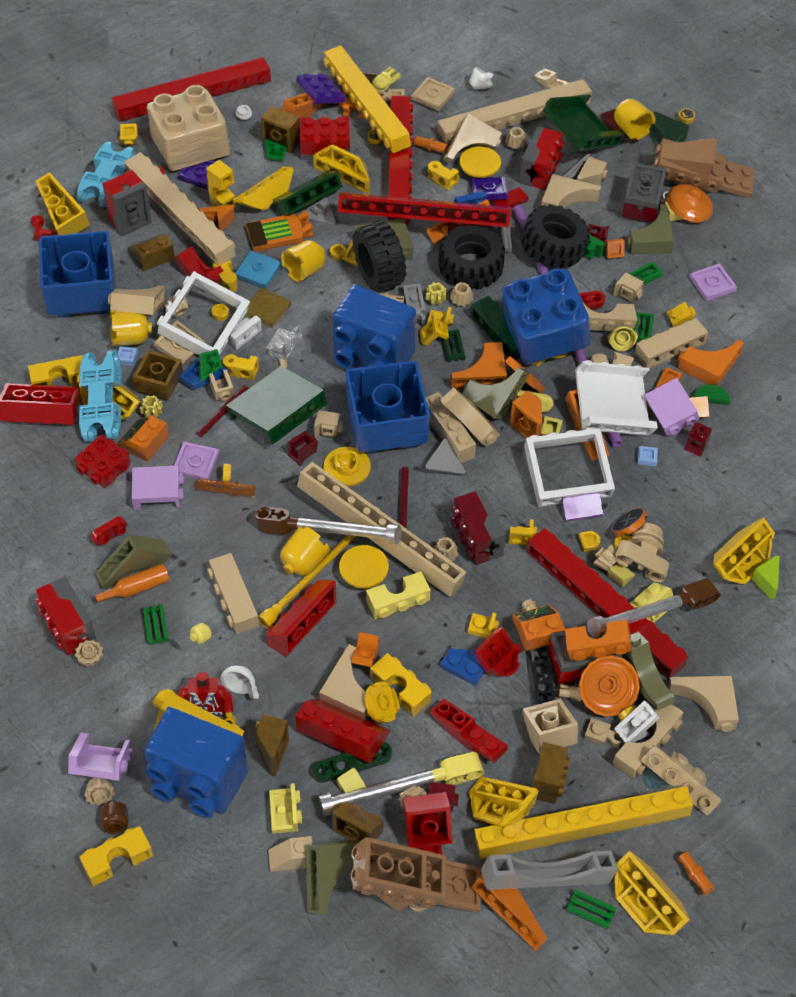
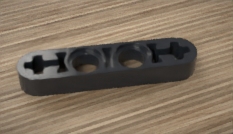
(542, 678)

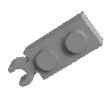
(414, 298)

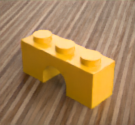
(219, 179)
(46, 372)
(415, 694)
(129, 844)

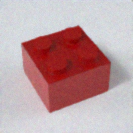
(427, 820)

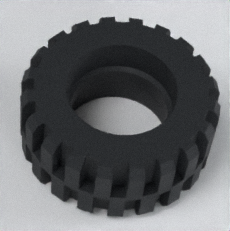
(471, 241)
(553, 251)
(379, 256)

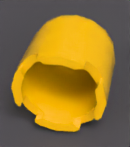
(634, 118)
(303, 260)
(129, 328)
(303, 551)

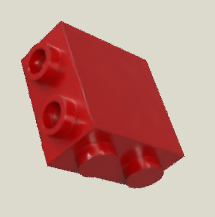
(102, 461)

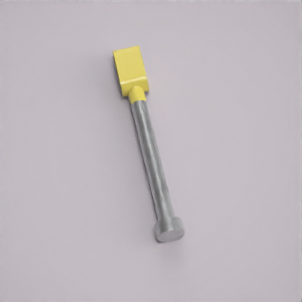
(452, 770)

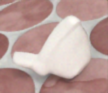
(480, 79)
(239, 681)

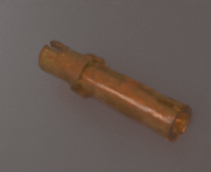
(248, 490)

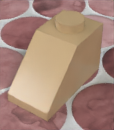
(593, 171)
(289, 854)

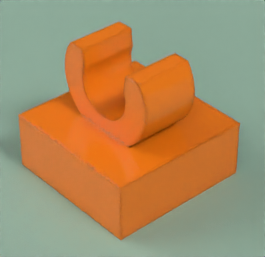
(615, 248)

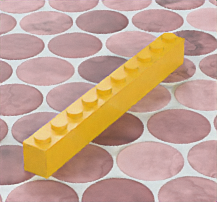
(367, 99)
(584, 822)

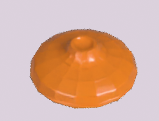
(690, 203)
(609, 685)

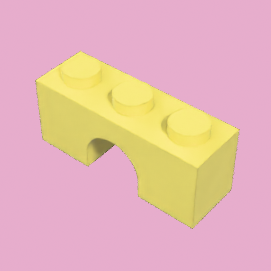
(384, 603)

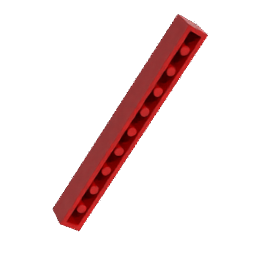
(216, 82)
(399, 161)
(424, 209)
(602, 598)

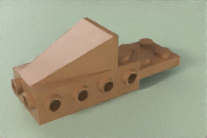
(702, 167)
(413, 875)

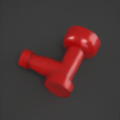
(37, 222)

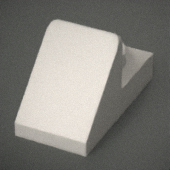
(636, 724)

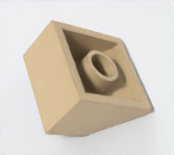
(550, 724)

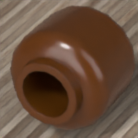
(114, 817)

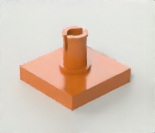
(531, 380)

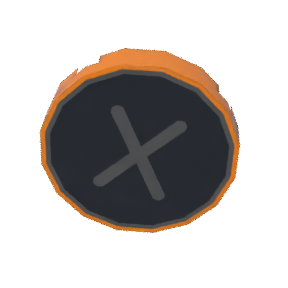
(629, 522)

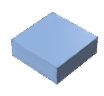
(127, 355)
(647, 456)

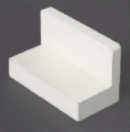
(245, 331)

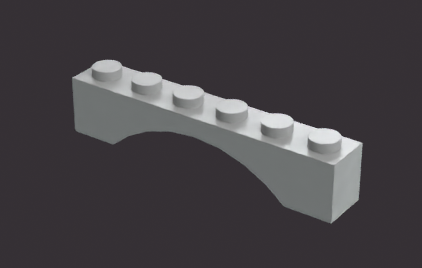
(510, 872)

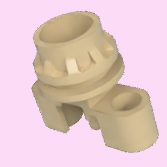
(645, 550)

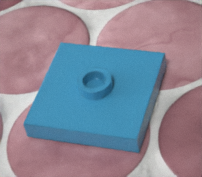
(258, 269)

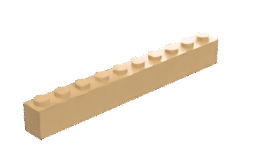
(512, 111)
(181, 210)
(357, 510)

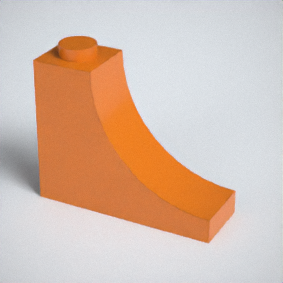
(709, 365)
(488, 370)

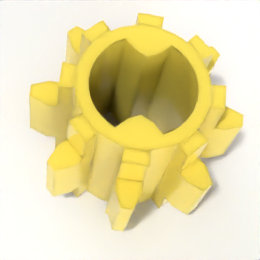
(435, 293)
(151, 406)

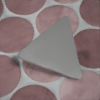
(321, 212)
(445, 460)

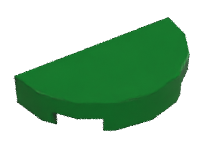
(715, 394)

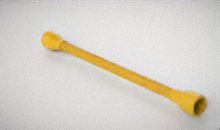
(270, 615)

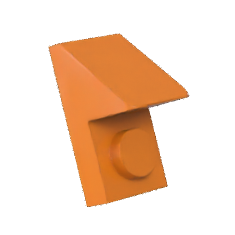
(220, 214)
(366, 649)

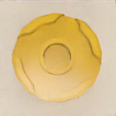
(381, 702)

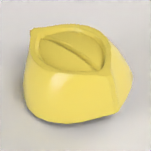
(622, 338)

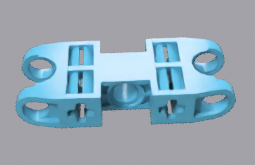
(107, 166)
(100, 409)

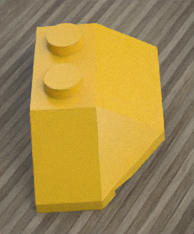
(348, 166)
(263, 193)
(121, 396)
(745, 552)
(501, 801)
(648, 897)

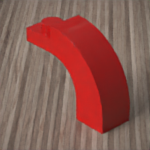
(189, 261)

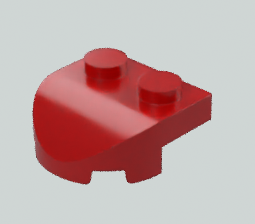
(498, 654)

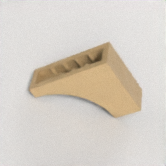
(472, 134)
(566, 191)
(137, 301)
(470, 417)
(342, 689)
(713, 694)

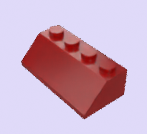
(39, 404)
(302, 617)
(340, 729)

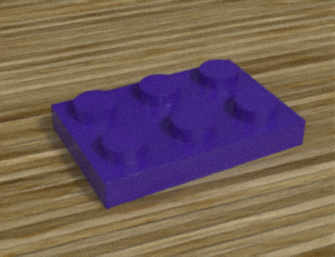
(320, 88)

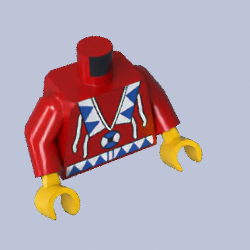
(209, 695)

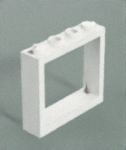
(218, 291)
(553, 439)

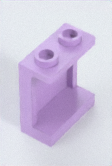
(672, 407)
(156, 485)
(98, 760)

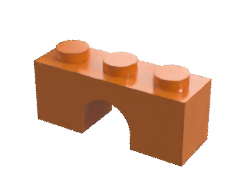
(615, 641)

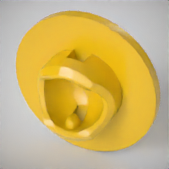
(480, 162)
(347, 465)
(363, 566)

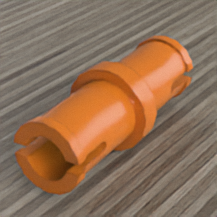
(431, 144)
(696, 873)

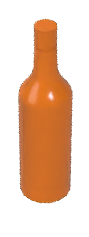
(136, 583)

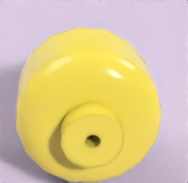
(200, 633)

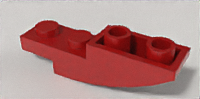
(467, 732)

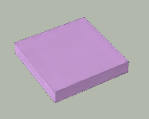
(712, 282)
(196, 460)

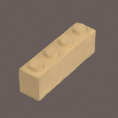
(670, 343)
(450, 427)
(233, 593)

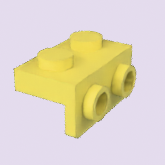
(652, 594)
(284, 810)

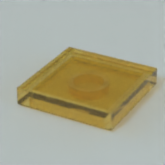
(267, 307)

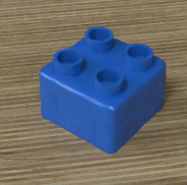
(76, 273)
(546, 316)
(372, 330)
(387, 406)
(195, 762)

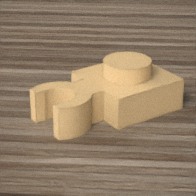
(386, 96)
(600, 732)

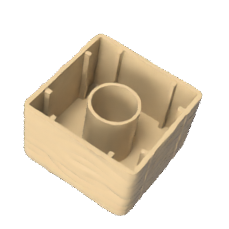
(188, 128)

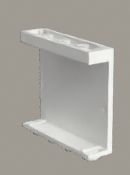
(613, 398)

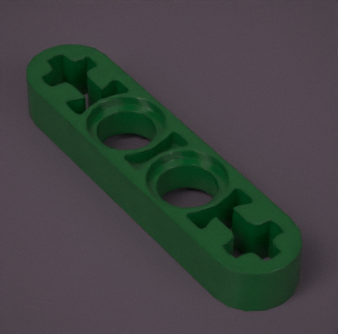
(352, 763)

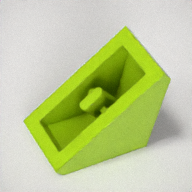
(767, 576)

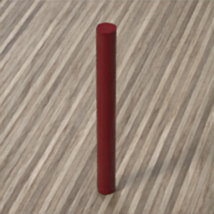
(219, 414)
(404, 496)

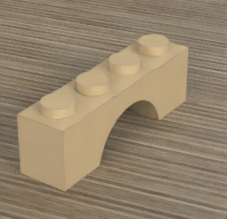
(621, 316)
(630, 755)

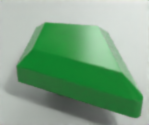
(275, 151)
(209, 363)

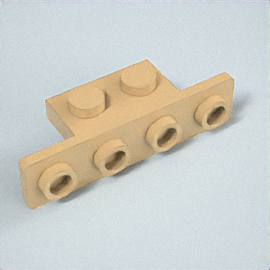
(678, 772)

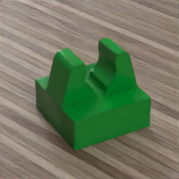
(594, 248)

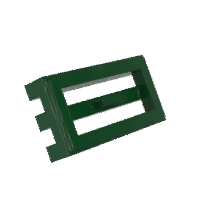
(455, 356)

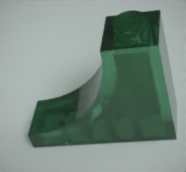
(668, 129)

